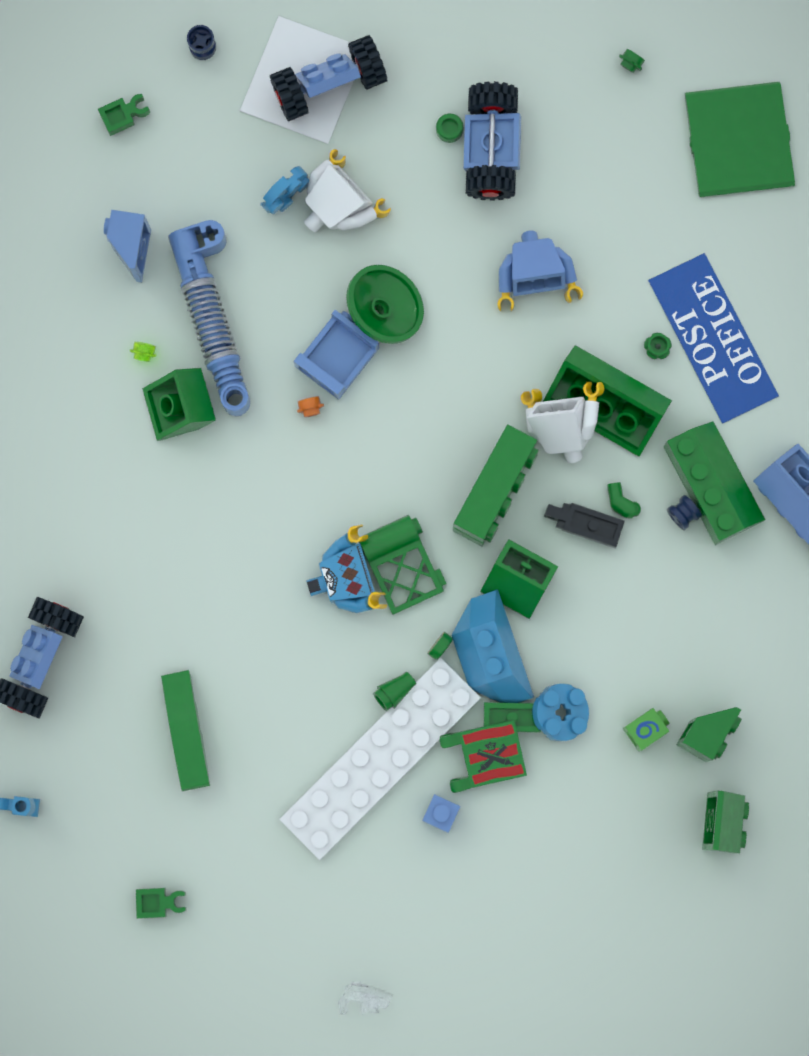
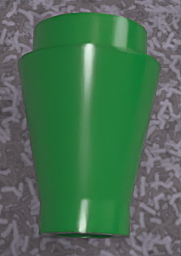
(392, 692)

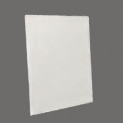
(296, 47)

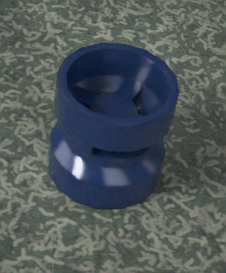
(199, 36)

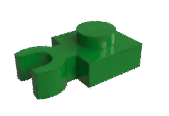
(118, 115)
(154, 902)

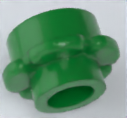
(631, 61)
(663, 341)

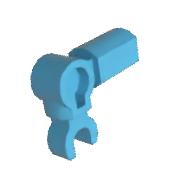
(21, 806)

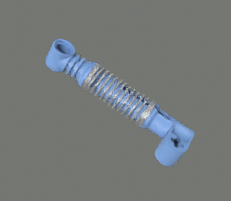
(206, 311)

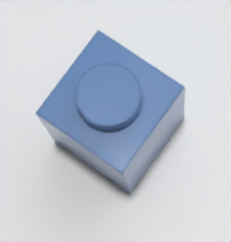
(441, 813)

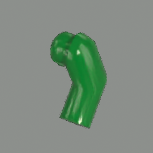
(621, 504)

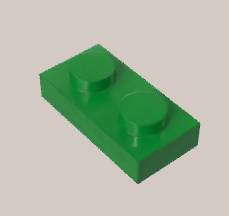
(503, 712)

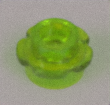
(143, 351)

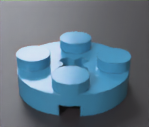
(281, 192)
(576, 712)

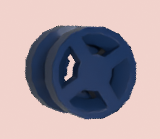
(684, 512)

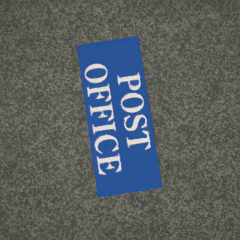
(713, 338)

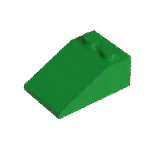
(725, 822)

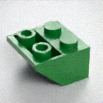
(519, 578)
(706, 734)

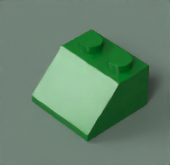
(179, 403)

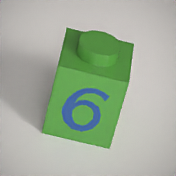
(647, 729)

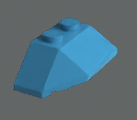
(490, 651)

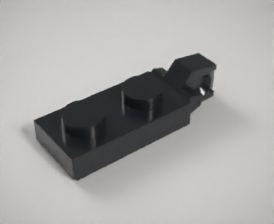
(586, 523)

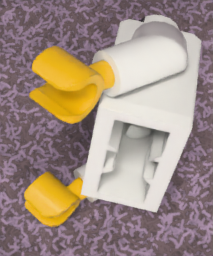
(338, 199)
(563, 423)

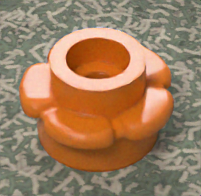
(310, 406)

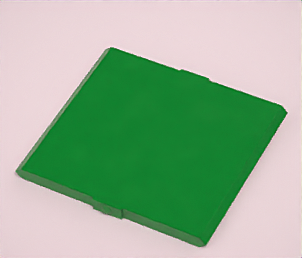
(739, 139)

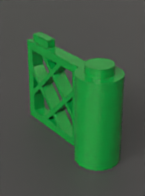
(397, 540)

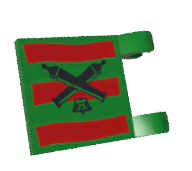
(490, 755)

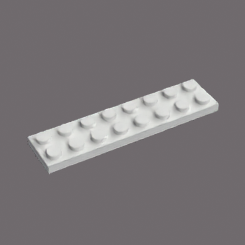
(379, 759)

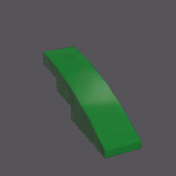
(185, 730)

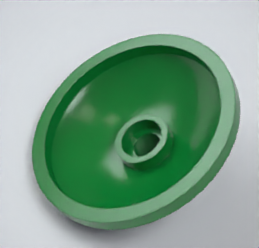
(392, 296)

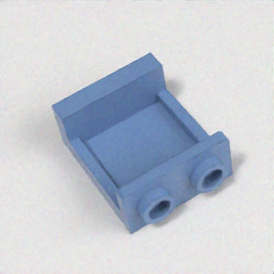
(337, 354)

